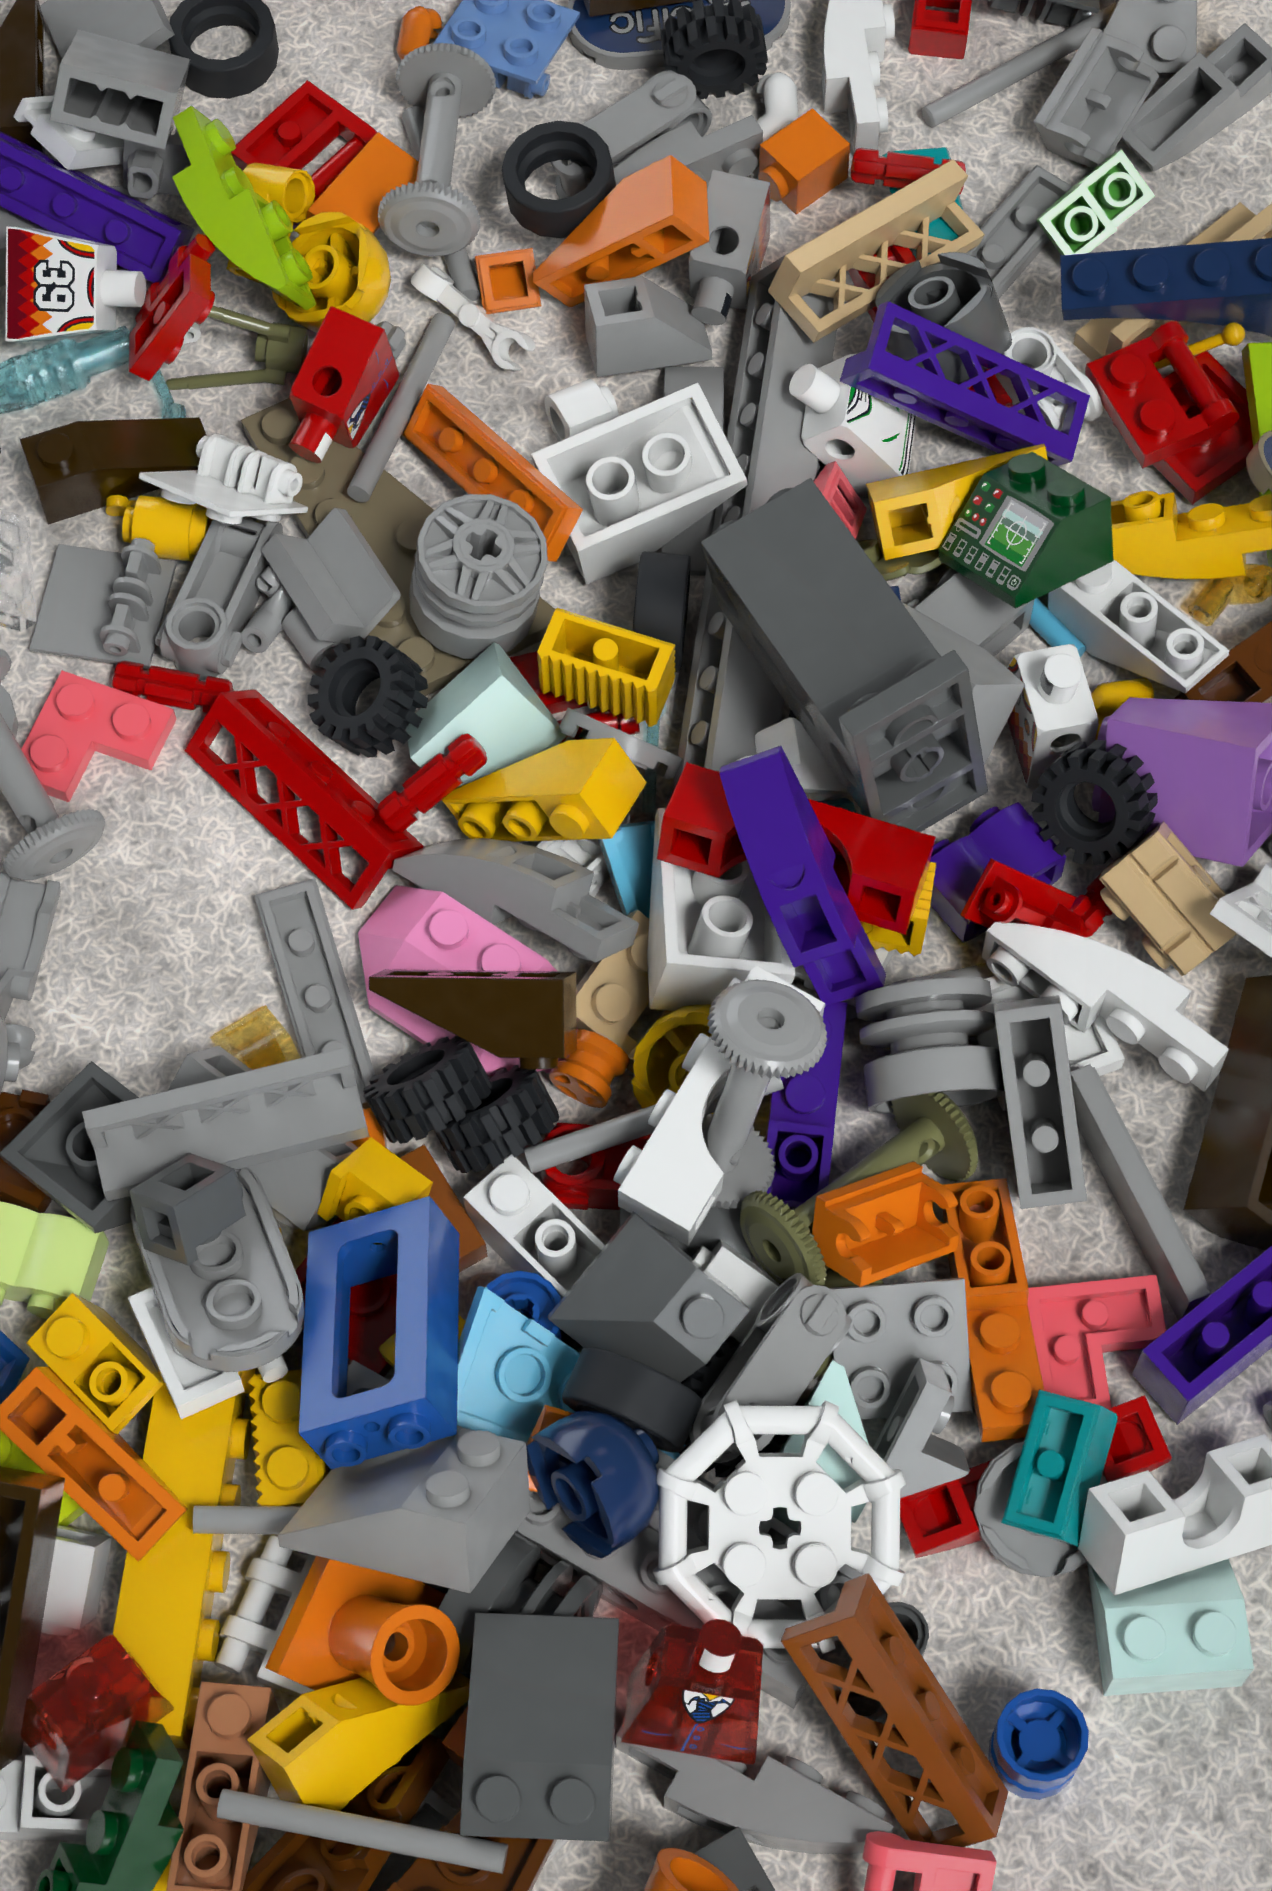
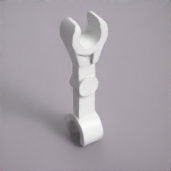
(497, 338)

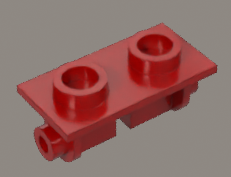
(1016, 897)

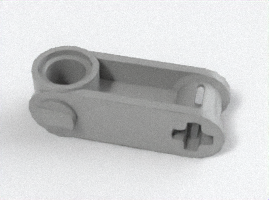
(635, 121)
(216, 598)
(778, 1355)

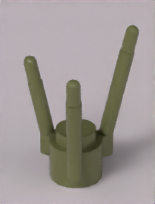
(277, 345)

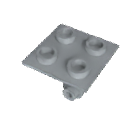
(104, 603)
(893, 1330)

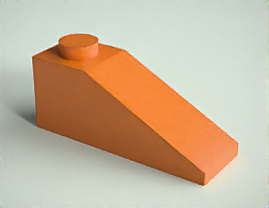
(631, 231)
(97, 1464)

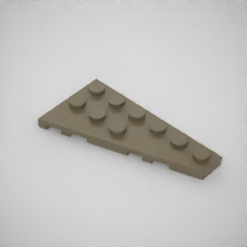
(387, 522)

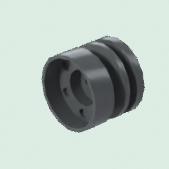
(511, 1589)

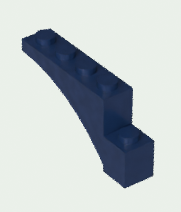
(1177, 283)

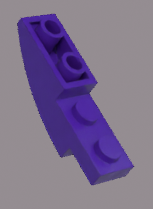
(797, 877)
(804, 1119)

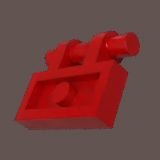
(172, 308)

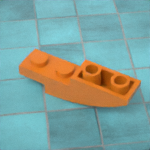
(1000, 1330)

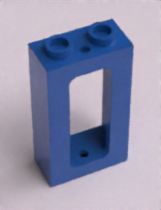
(423, 1393)

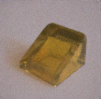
(257, 1040)

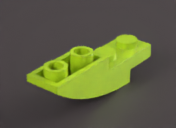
(233, 215)

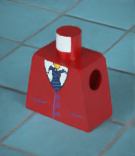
(341, 384)

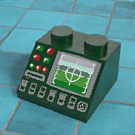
(1029, 530)

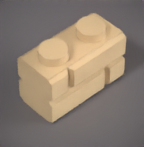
(1168, 899)

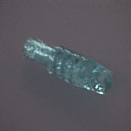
(59, 369)

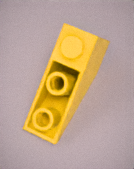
(920, 508)
(555, 795)
(344, 1738)

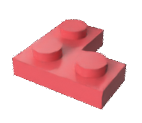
(91, 718)
(1082, 1322)

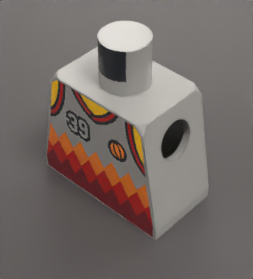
(736, 246)

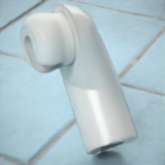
(779, 102)

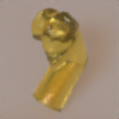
(1227, 591)

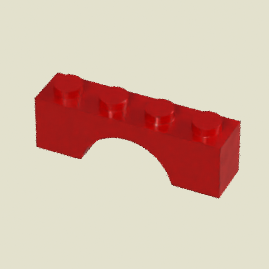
(874, 860)

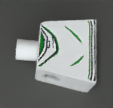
(852, 427)

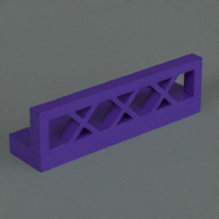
(87, 209)
(952, 405)

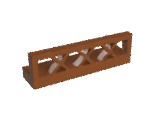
(916, 1705)

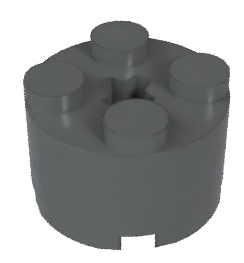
(954, 296)

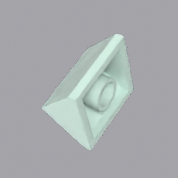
(491, 705)

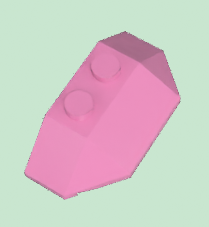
(437, 933)

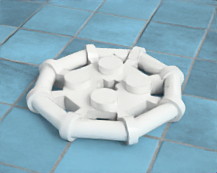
(751, 1493)

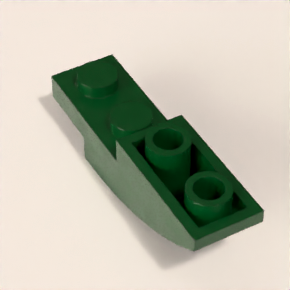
(133, 1830)

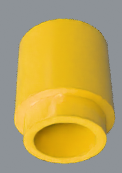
(171, 526)

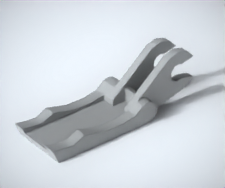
(24, 930)

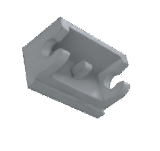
(1095, 99)

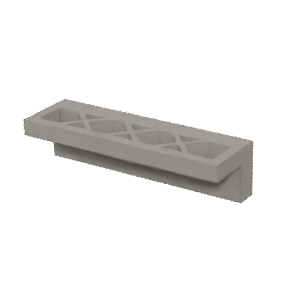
(229, 1120)

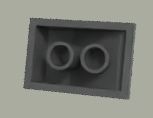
(540, 1728)

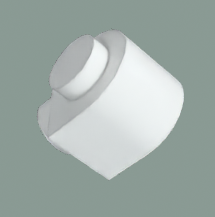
(579, 408)

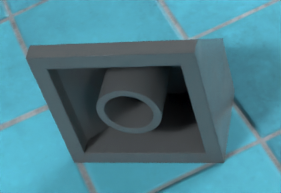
(60, 1157)
(649, 1303)

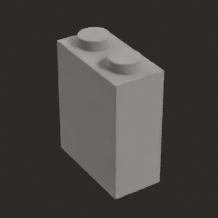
(119, 89)

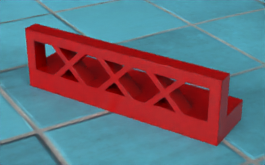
(310, 775)

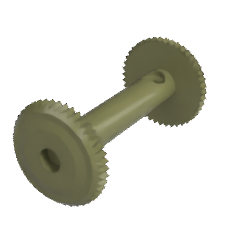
(930, 1134)

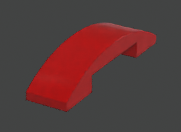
(944, 1514)

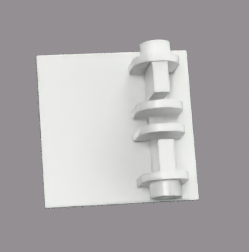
(233, 482)

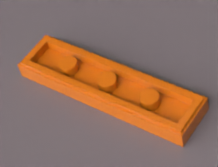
(488, 465)

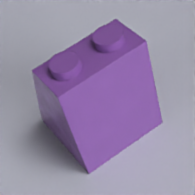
(1206, 767)

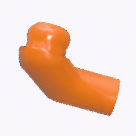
(417, 29)

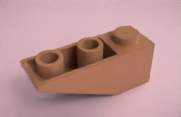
(213, 1850)

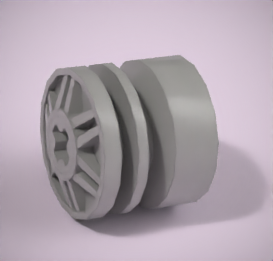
(477, 575)
(928, 1033)

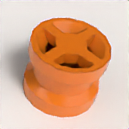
(590, 1069)

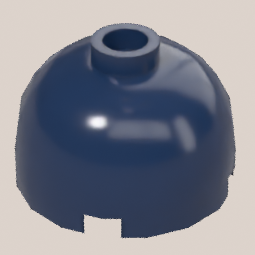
(599, 1477)

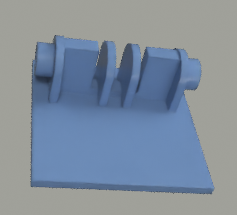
(513, 38)

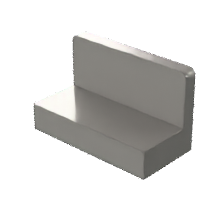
(333, 578)

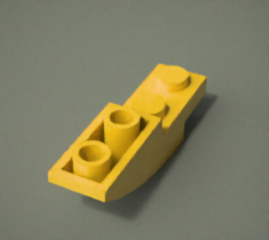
(1191, 545)

